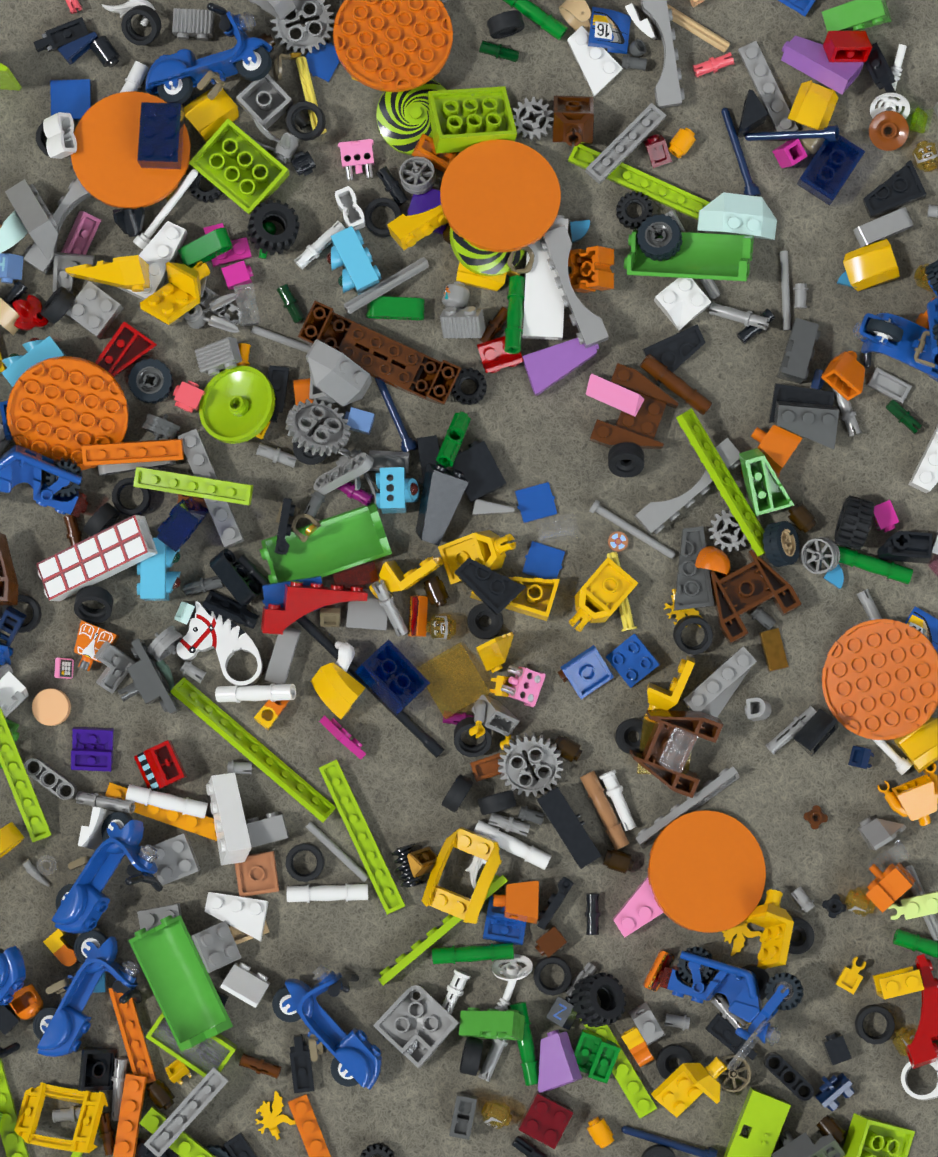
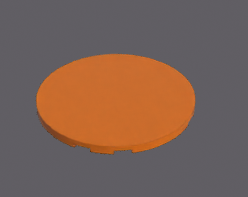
(393, 41)
(109, 154)
(500, 195)
(65, 406)
(881, 679)
(706, 871)

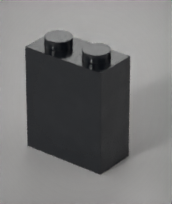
(479, 470)

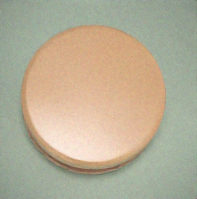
(51, 707)

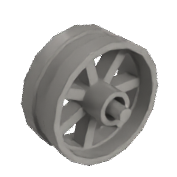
(417, 175)
(820, 555)
(165, 643)

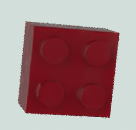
(545, 1120)

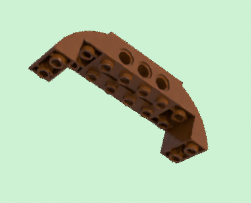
(380, 355)

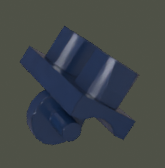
(832, 1089)

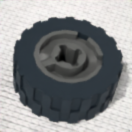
(659, 248)
(162, 381)

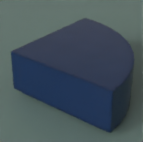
(817, 381)

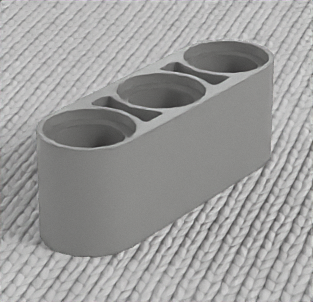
(883, 227)
(282, 656)
(60, 780)

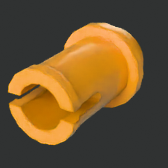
(244, 351)

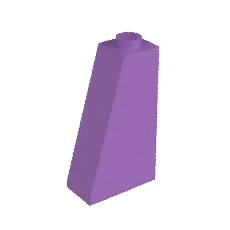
(812, 60)
(555, 362)

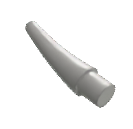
(31, 869)

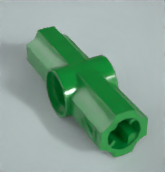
(453, 439)

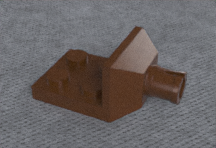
(573, 119)

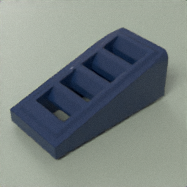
(77, 48)
(17, 615)

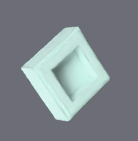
(184, 612)

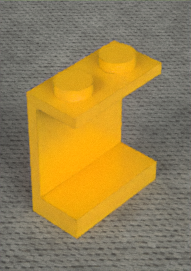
(898, 982)

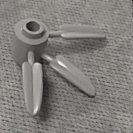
(285, 147)
(196, 316)
(347, 455)

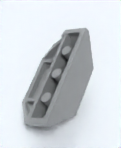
(337, 374)

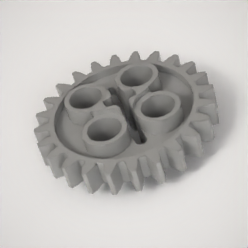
(307, 39)
(309, 417)
(547, 758)

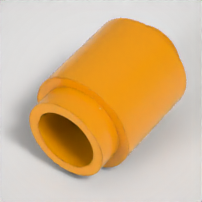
(681, 142)
(600, 1132)

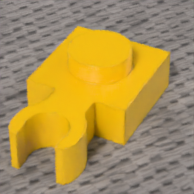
(849, 978)

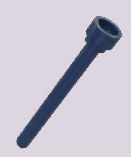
(829, 133)
(750, 187)
(407, 443)
(711, 1152)

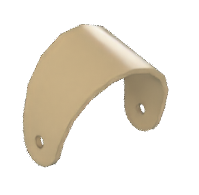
(576, 14)

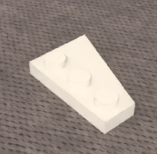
(595, 62)
(239, 912)

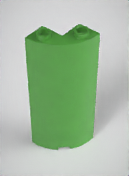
(699, 257)
(333, 547)
(180, 982)

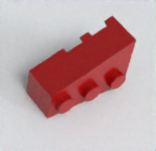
(124, 349)

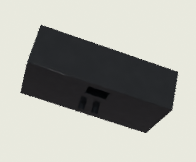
(569, 827)

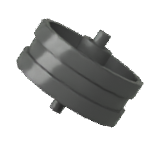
(161, 427)

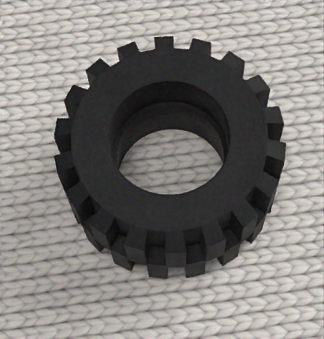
(279, 213)
(854, 522)
(586, 1001)

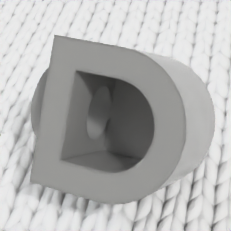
(757, 709)

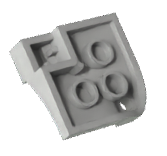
(416, 1025)

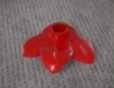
(28, 312)

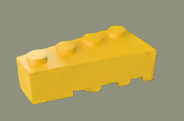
(534, 599)

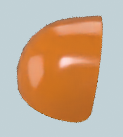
(713, 559)

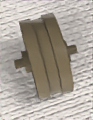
(734, 1074)

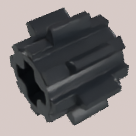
(303, 163)

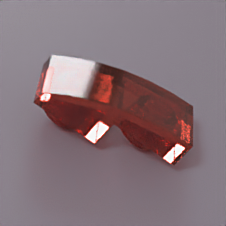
(356, 575)

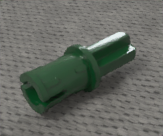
(498, 51)
(290, 303)
(903, 416)

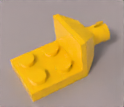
(179, 294)
(480, 546)
(398, 581)
(602, 594)
(663, 699)
(777, 930)
(688, 1084)

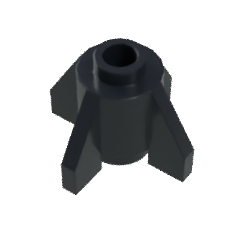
(129, 220)

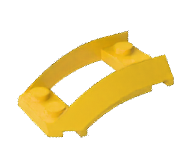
(450, 901)
(87, 1122)

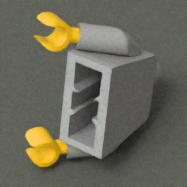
(493, 716)

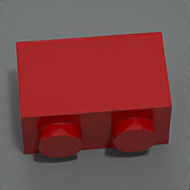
(847, 46)

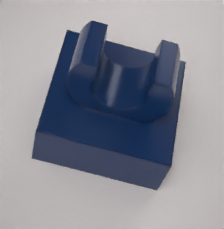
(860, 757)

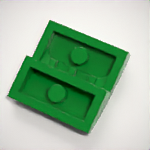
(596, 1055)

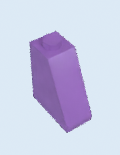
(557, 1062)

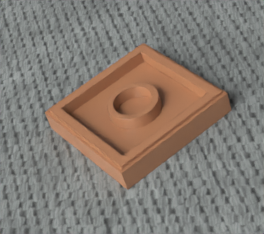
(257, 874)

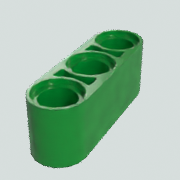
(206, 247)
(396, 308)

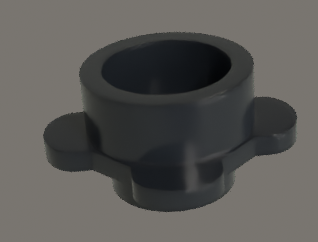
(840, 907)

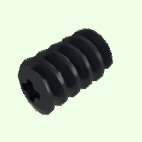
(402, 853)

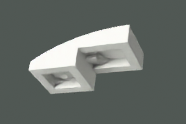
(644, 25)

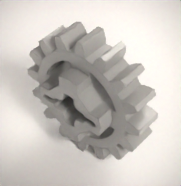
(540, 116)
(726, 520)

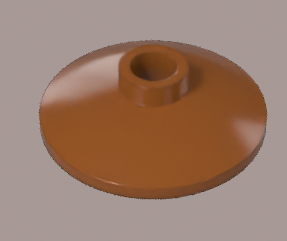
(898, 134)

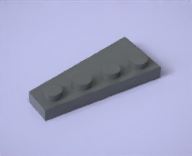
(692, 583)

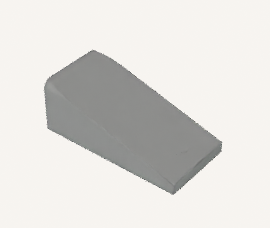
(488, 508)

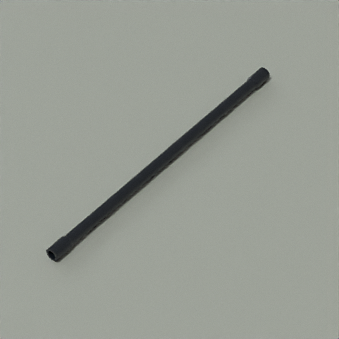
(428, 742)

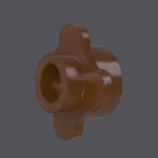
(809, 816)

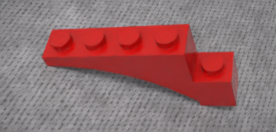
(302, 600)
(922, 1049)

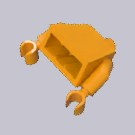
(915, 798)

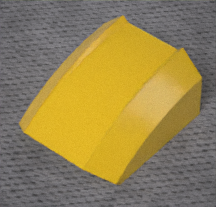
(813, 105)
(209, 114)
(871, 265)
(485, 282)
(336, 688)
(921, 745)

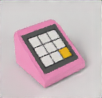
(64, 668)

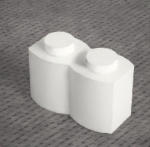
(60, 135)
(348, 206)

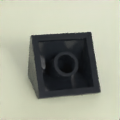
(752, 115)
(816, 732)
(97, 1069)

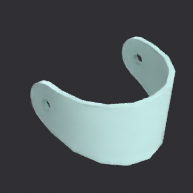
(11, 231)

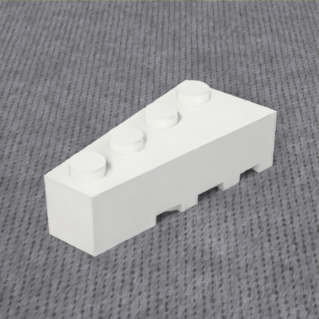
(157, 253)
(926, 473)
(11, 693)
(228, 819)

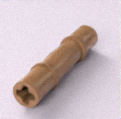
(604, 810)

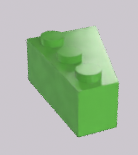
(856, 15)
(761, 483)
(492, 1024)

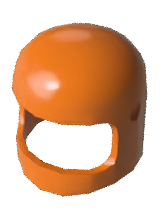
(27, 1002)

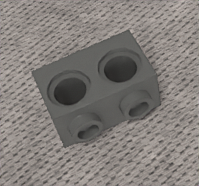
(463, 1116)

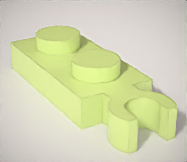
(916, 906)

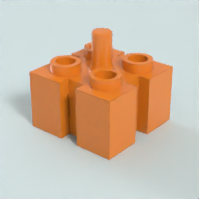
(591, 269)
(889, 885)

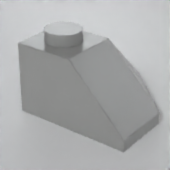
(878, 831)

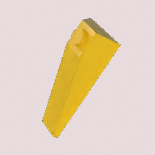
(123, 272)
(495, 652)

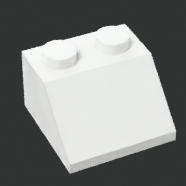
(246, 984)

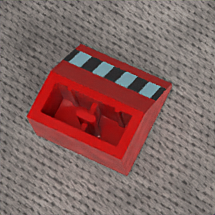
(160, 766)

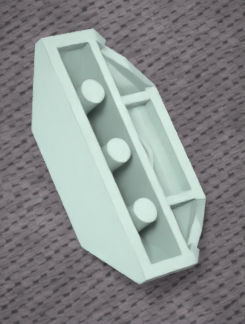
(738, 215)

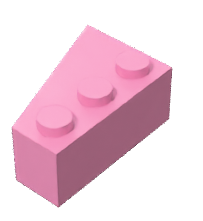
(637, 910)

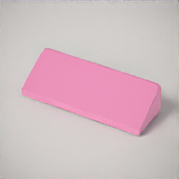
(81, 234)
(614, 395)

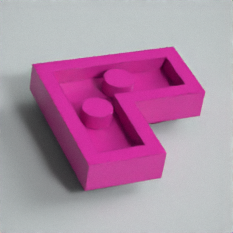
(239, 251)
(343, 736)

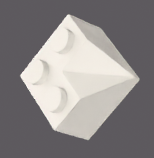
(682, 301)

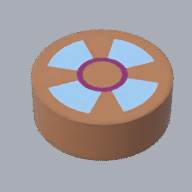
(617, 541)

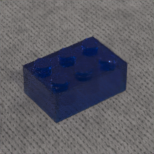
(161, 135)
(830, 169)
(182, 523)
(392, 677)

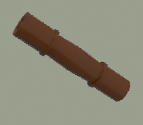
(675, 384)

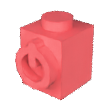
(188, 396)

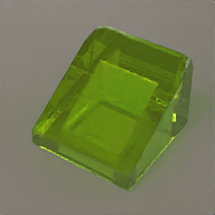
(918, 121)

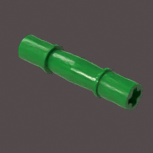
(539, 17)
(514, 314)
(875, 565)
(915, 942)
(473, 953)
(526, 1048)

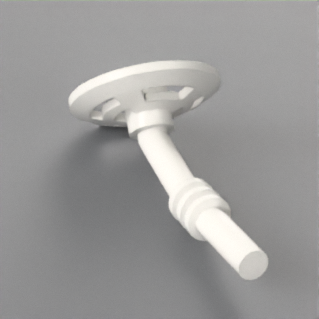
(889, 102)
(513, 973)

